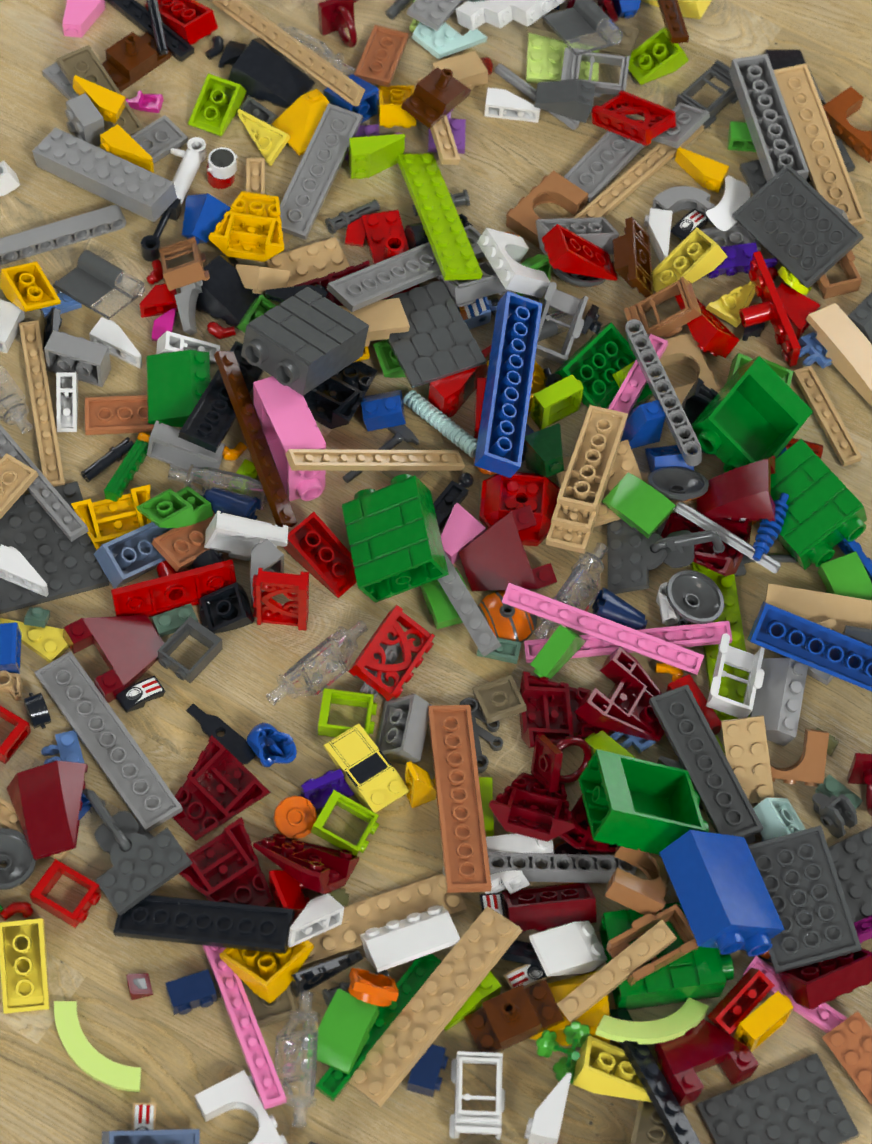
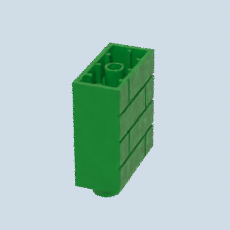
(750, 417)
(819, 506)
(394, 538)
(638, 802)
(695, 975)

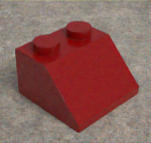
(287, 892)

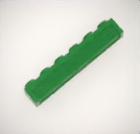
(126, 471)

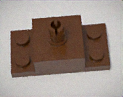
(132, 59)
(435, 97)
(633, 257)
(513, 1017)

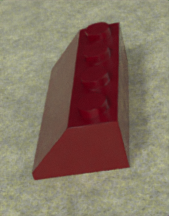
(550, 906)
(828, 979)

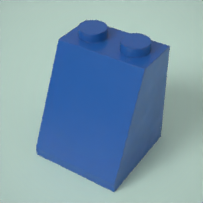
(369, 103)
(10, 647)

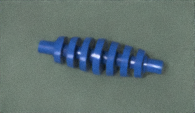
(769, 530)

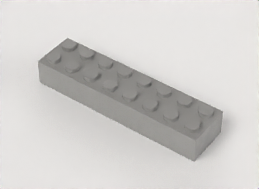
(766, 116)
(105, 174)

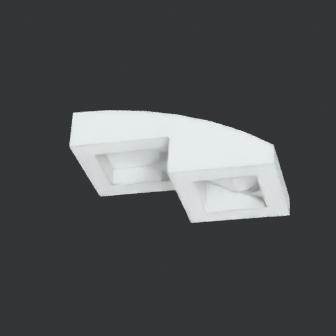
(512, 880)

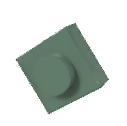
(37, 617)

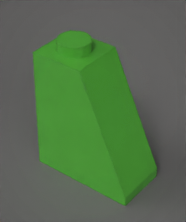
(557, 652)

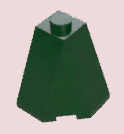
(544, 451)

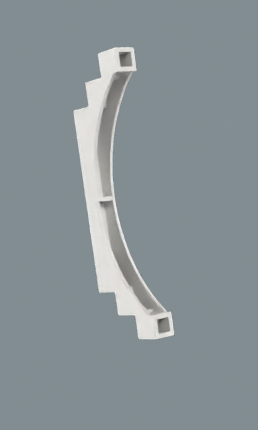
(503, 11)

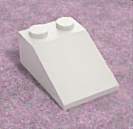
(568, 949)
(548, 1117)

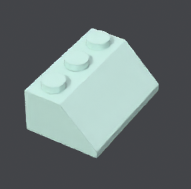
(777, 818)

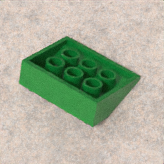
(596, 363)
(175, 385)

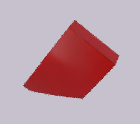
(355, 233)

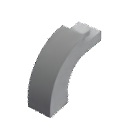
(683, 198)

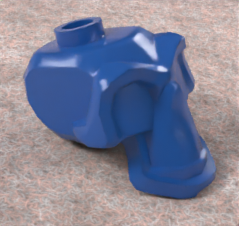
(271, 745)

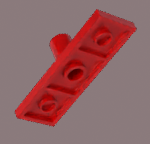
(385, 237)
(770, 310)
(172, 589)

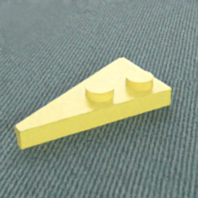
(266, 137)
(729, 304)
(46, 641)

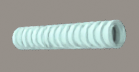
(441, 422)

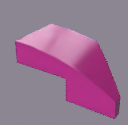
(146, 102)
(163, 324)

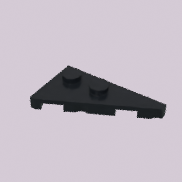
(313, 976)

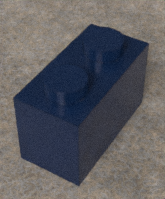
(191, 992)
(425, 1073)

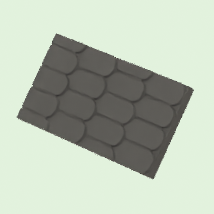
(437, 336)

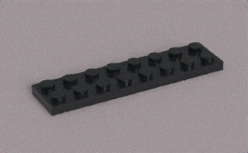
(214, 411)
(207, 923)

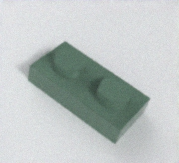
(171, 620)
(507, 652)
(834, 787)

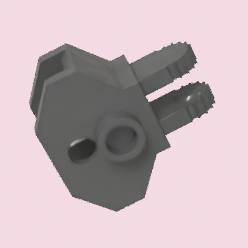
(835, 813)

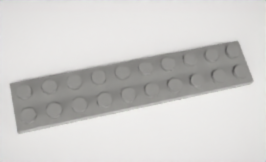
(392, 275)
(108, 742)

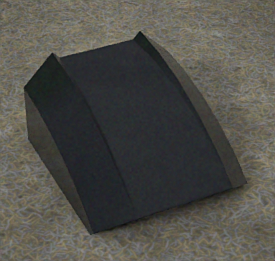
(225, 609)

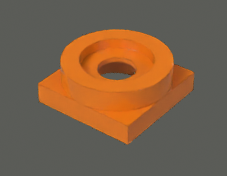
(372, 987)

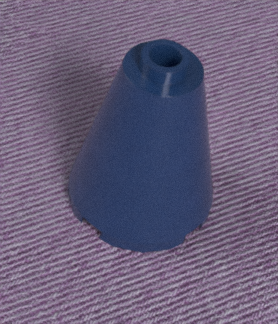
(233, 502)
(617, 610)

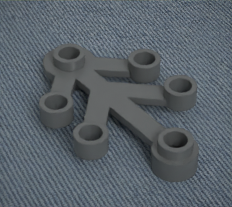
(480, 732)

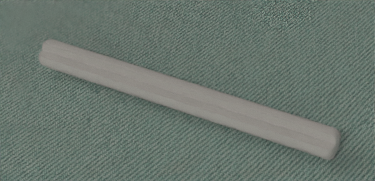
(529, 91)
(726, 536)

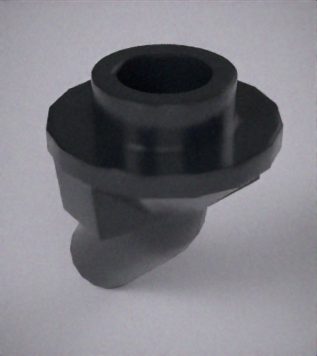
(550, 378)

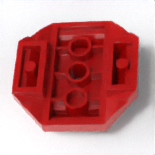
(502, 494)

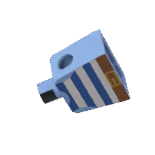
(478, 312)

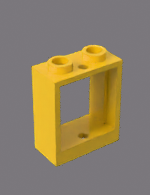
(764, 1021)

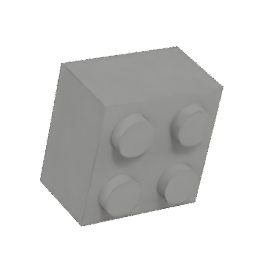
(84, 119)

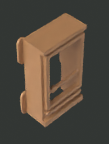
(185, 273)
(843, 287)
(674, 323)
(645, 923)

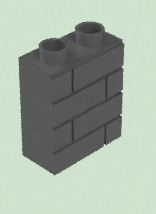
(304, 340)

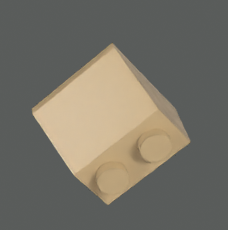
(262, 278)

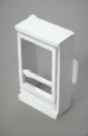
(240, 534)
(741, 660)
(476, 1121)

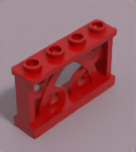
(656, 120)
(270, 611)
(367, 660)

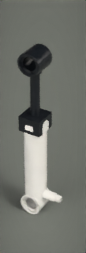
(182, 181)

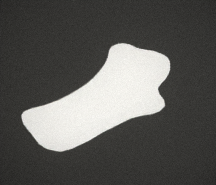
(734, 197)

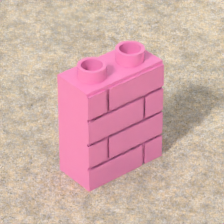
(287, 426)

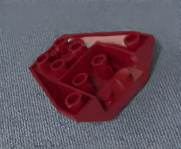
(310, 864)

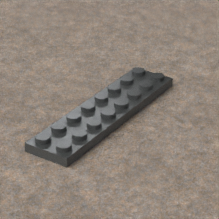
(706, 763)

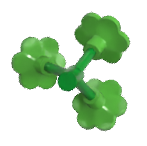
(575, 1035)

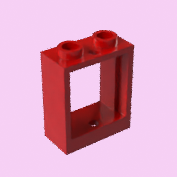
(16, 737)
(48, 881)

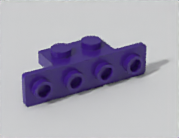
(738, 260)
(320, 789)

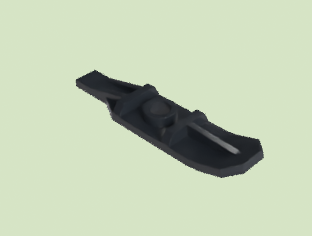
(231, 740)

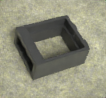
(201, 634)

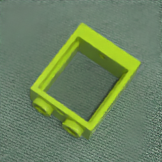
(556, 401)
(345, 698)
(353, 808)

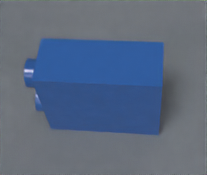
(722, 892)

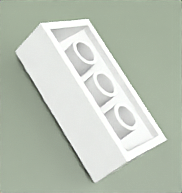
(409, 938)

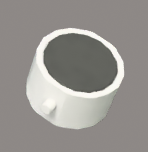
(222, 163)

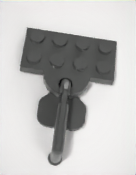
(633, 554)
(137, 863)

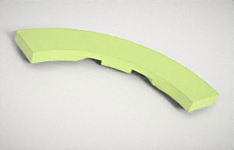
(657, 1030)
(87, 1057)

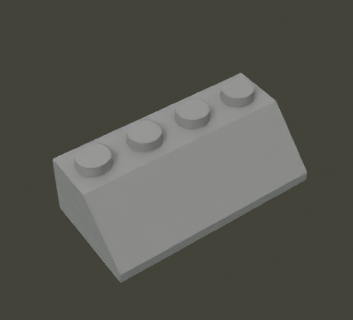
(595, 230)
(780, 698)

